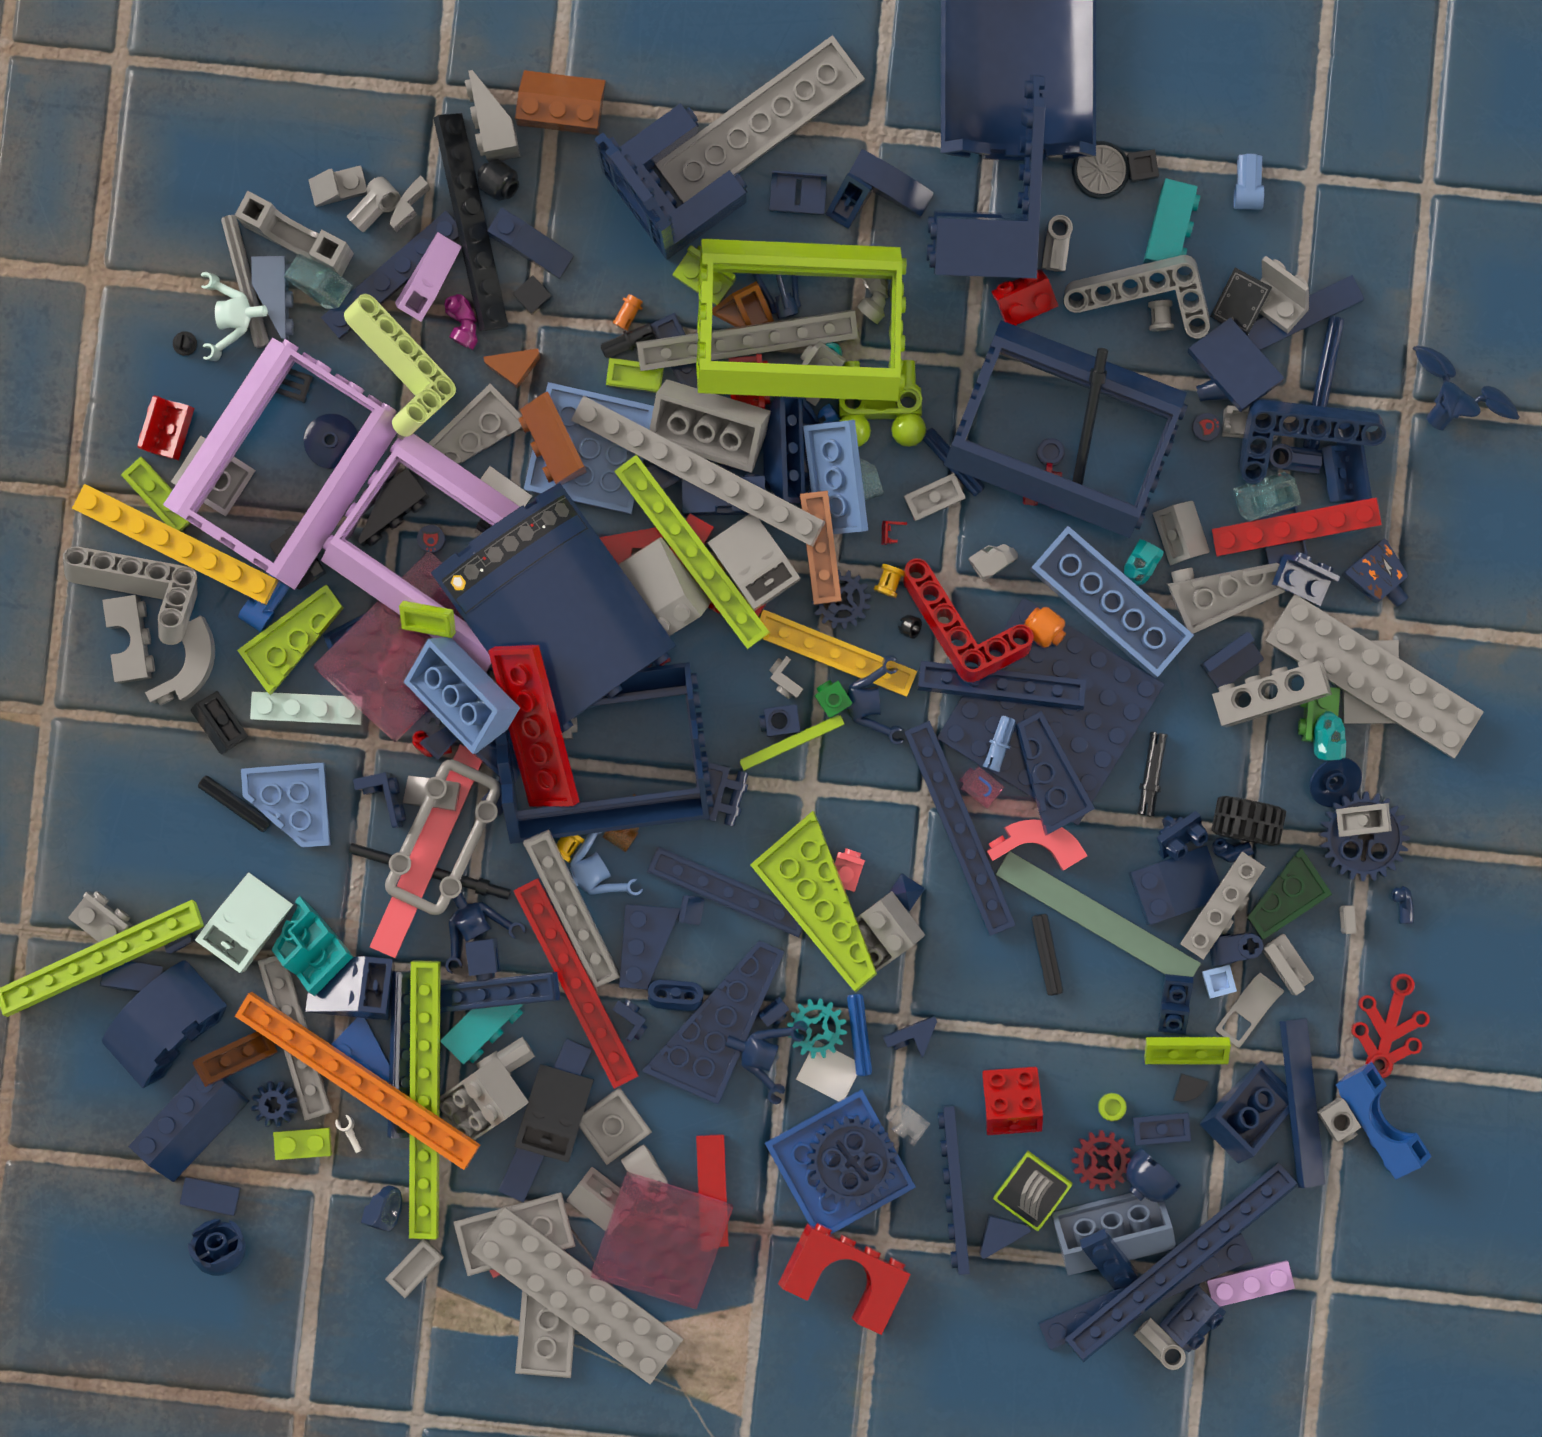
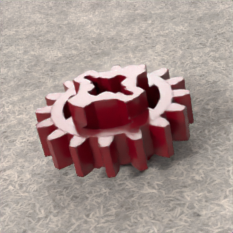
(1092, 1170)

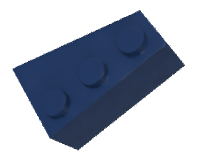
(702, 503)

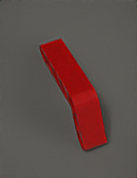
(957, 629)

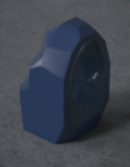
(383, 1209)

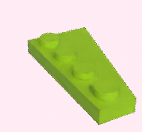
(286, 641)

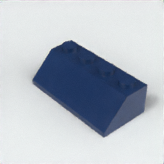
(188, 1125)

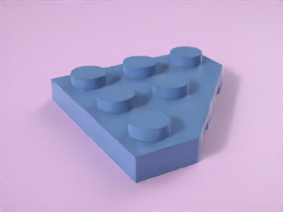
(292, 799)

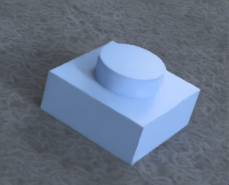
(1219, 981)

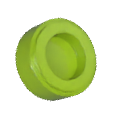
(1112, 1107)

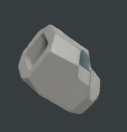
(992, 560)

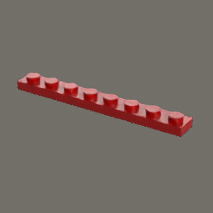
(576, 983)

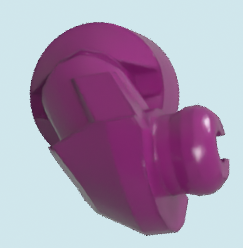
(460, 310)

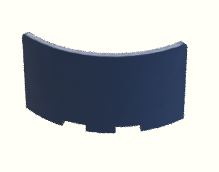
(160, 1020)

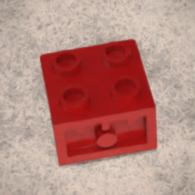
(1012, 1101)

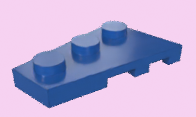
(363, 1047)

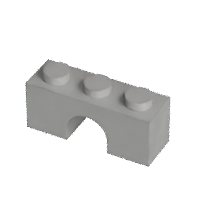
(134, 662)

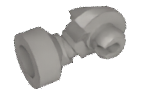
(874, 306)

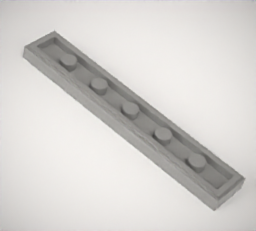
(571, 908)
(284, 996)

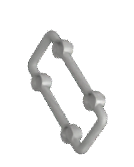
(435, 789)

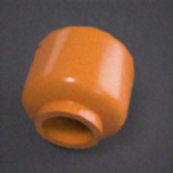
(1046, 626)

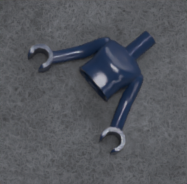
(867, 701)
(472, 923)
(760, 1054)

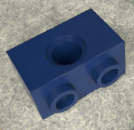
(483, 958)

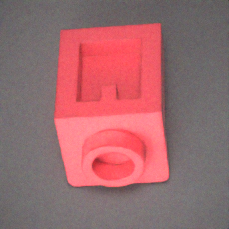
(849, 868)

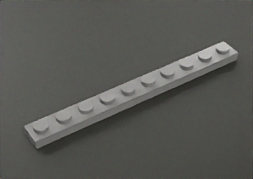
(698, 471)

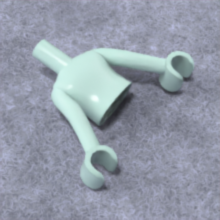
(230, 314)

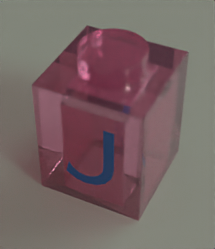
(981, 786)

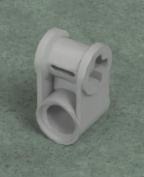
(643, 1164)

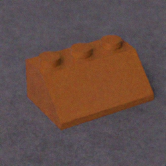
(560, 102)
(551, 440)

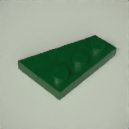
(1289, 896)

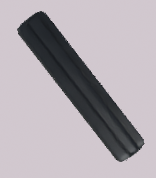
(234, 803)
(1047, 954)

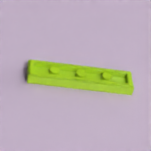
(791, 742)

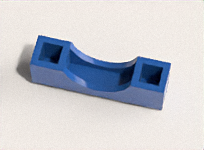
(1399, 1150)

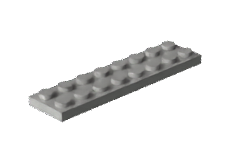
(762, 119)
(1375, 676)
(575, 1297)

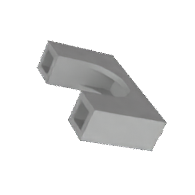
(271, 224)

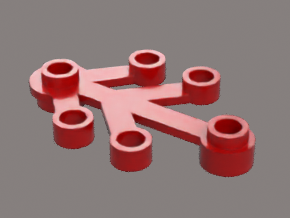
(1389, 1030)

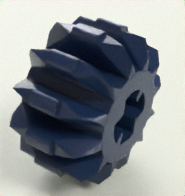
(266, 1108)

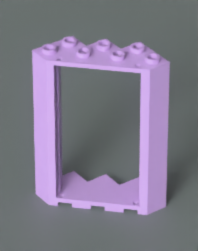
(233, 429)
(381, 581)

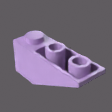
(428, 277)

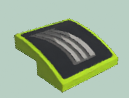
(1032, 1191)

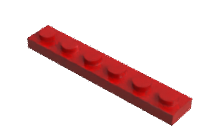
(1297, 527)

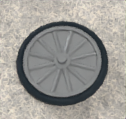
(1102, 174)

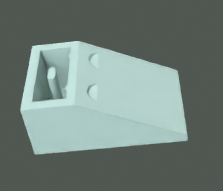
(244, 923)

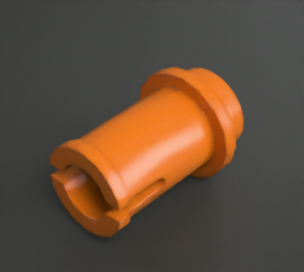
(628, 312)

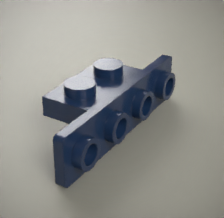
(1346, 471)

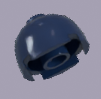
(1150, 1179)
(217, 1247)

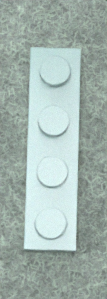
(304, 708)

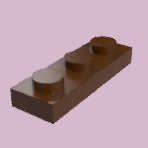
(234, 1058)

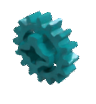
(827, 1034)

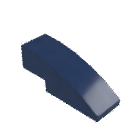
(891, 183)

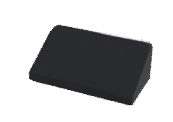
(218, 722)

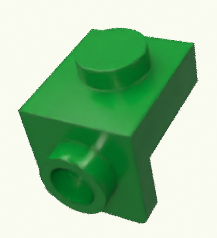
(832, 698)

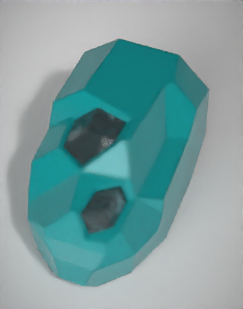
(1142, 562)
(1329, 737)

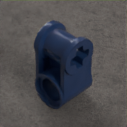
(1230, 948)

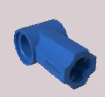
(260, 615)

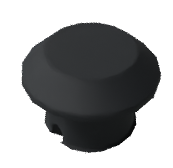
(184, 343)

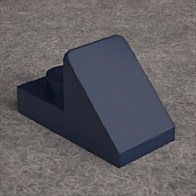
(919, 1031)

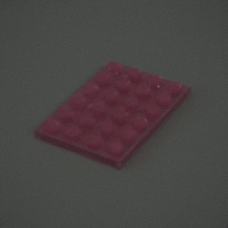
(378, 655)

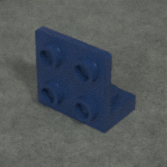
(373, 784)

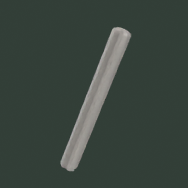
(244, 277)

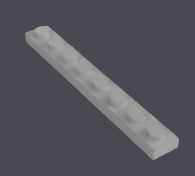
(750, 339)

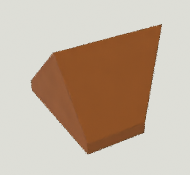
(744, 307)

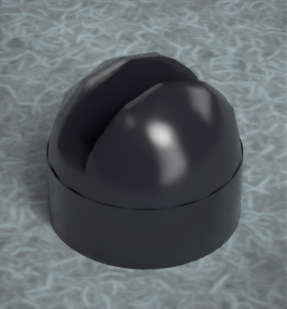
(910, 626)

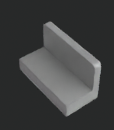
(1181, 532)
(595, 1197)

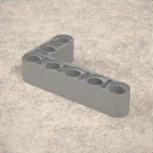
(1146, 287)
(141, 577)

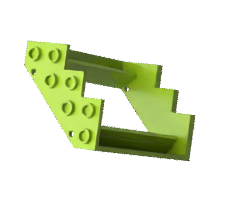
(794, 379)

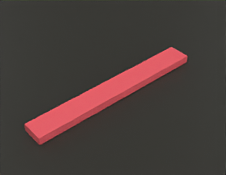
(423, 862)

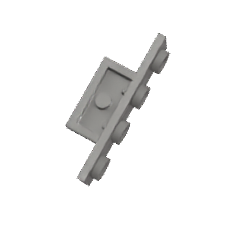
(1220, 908)

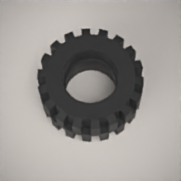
(1248, 820)

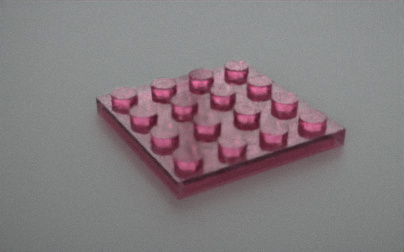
(661, 1240)

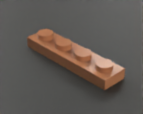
(822, 555)

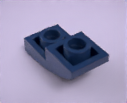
(130, 976)
(1175, 1004)

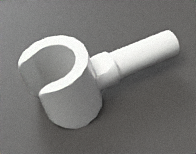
(350, 1133)

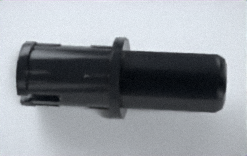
(627, 341)

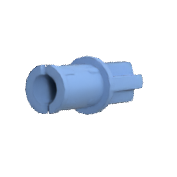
(1000, 743)

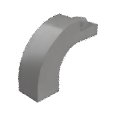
(197, 667)

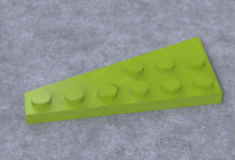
(810, 888)

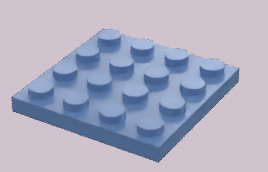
(599, 455)

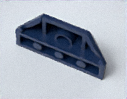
(785, 448)

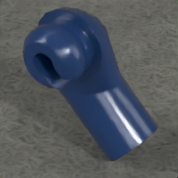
(1228, 851)
(1406, 907)

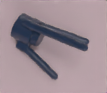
(785, 304)

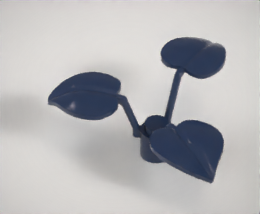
(1456, 401)

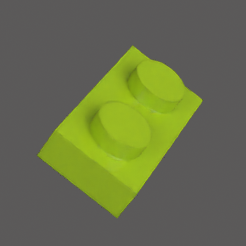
(302, 1143)

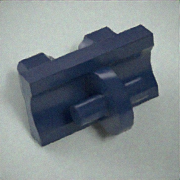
(1180, 832)

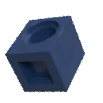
(792, 716)

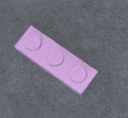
(1251, 1283)

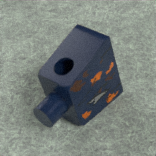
(1378, 574)

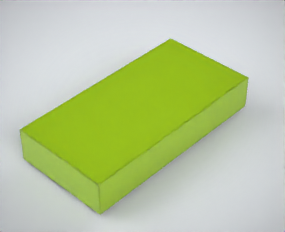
(627, 375)
(427, 619)

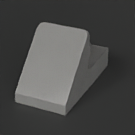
(338, 185)
(1363, 820)

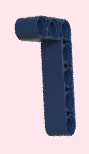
(1301, 428)

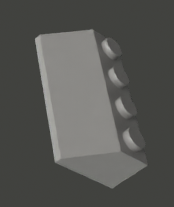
(710, 424)

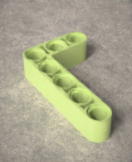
(405, 359)

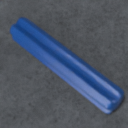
(859, 1034)

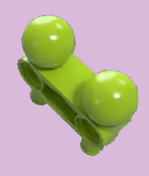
(908, 425)

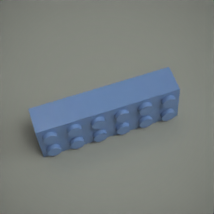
(1111, 602)

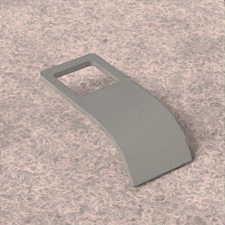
(1252, 1005)

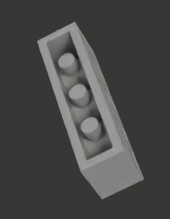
(1314, 688)

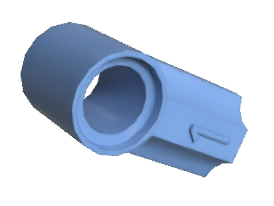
(1248, 190)

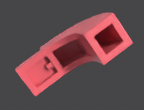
(1060, 843)

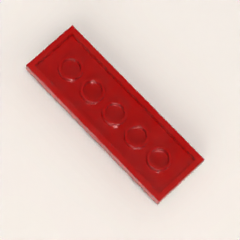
(535, 727)

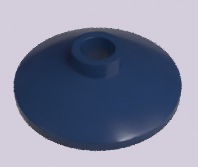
(314, 439)
(1345, 780)

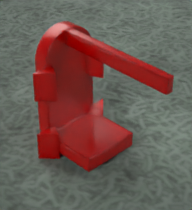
(885, 528)

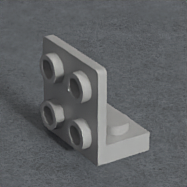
(1288, 297)

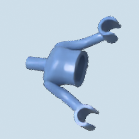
(592, 871)

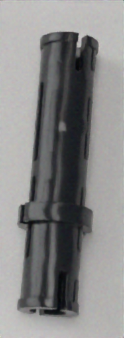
(1152, 774)

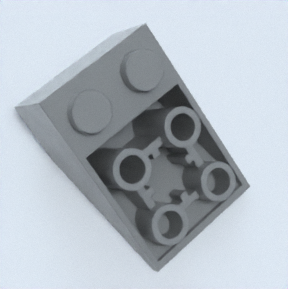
(497, 132)
(754, 561)
(888, 930)
(482, 1100)

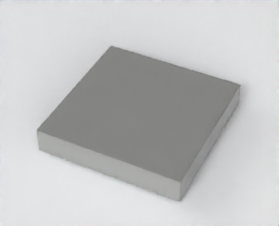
(613, 1126)

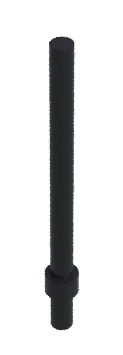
(1097, 378)
(480, 886)

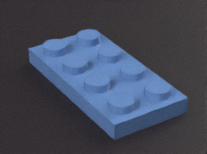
(837, 469)

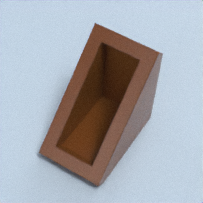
(513, 366)

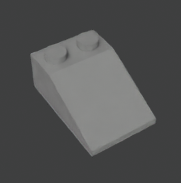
(665, 586)

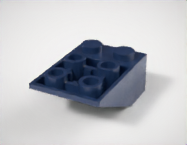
(357, 990)

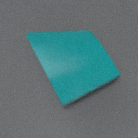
(310, 948)

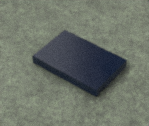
(1235, 364)

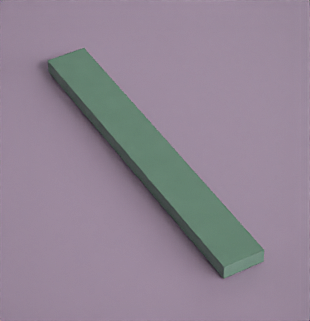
(1095, 917)

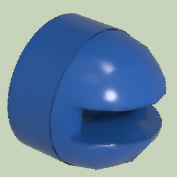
(829, 413)

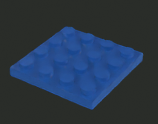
(791, 1158)

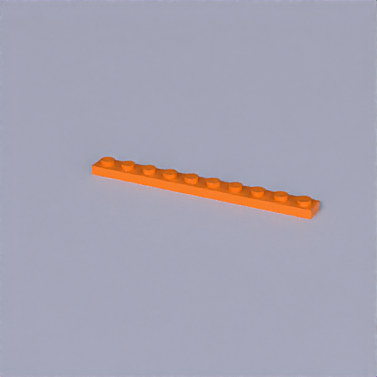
(357, 1080)

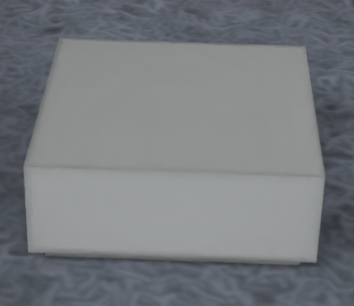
(1347, 919)

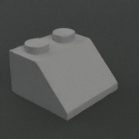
(228, 485)

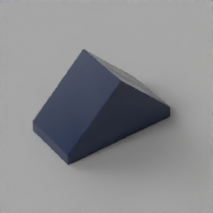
(849, 200)
(1000, 1233)

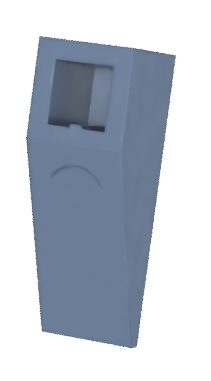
(274, 291)

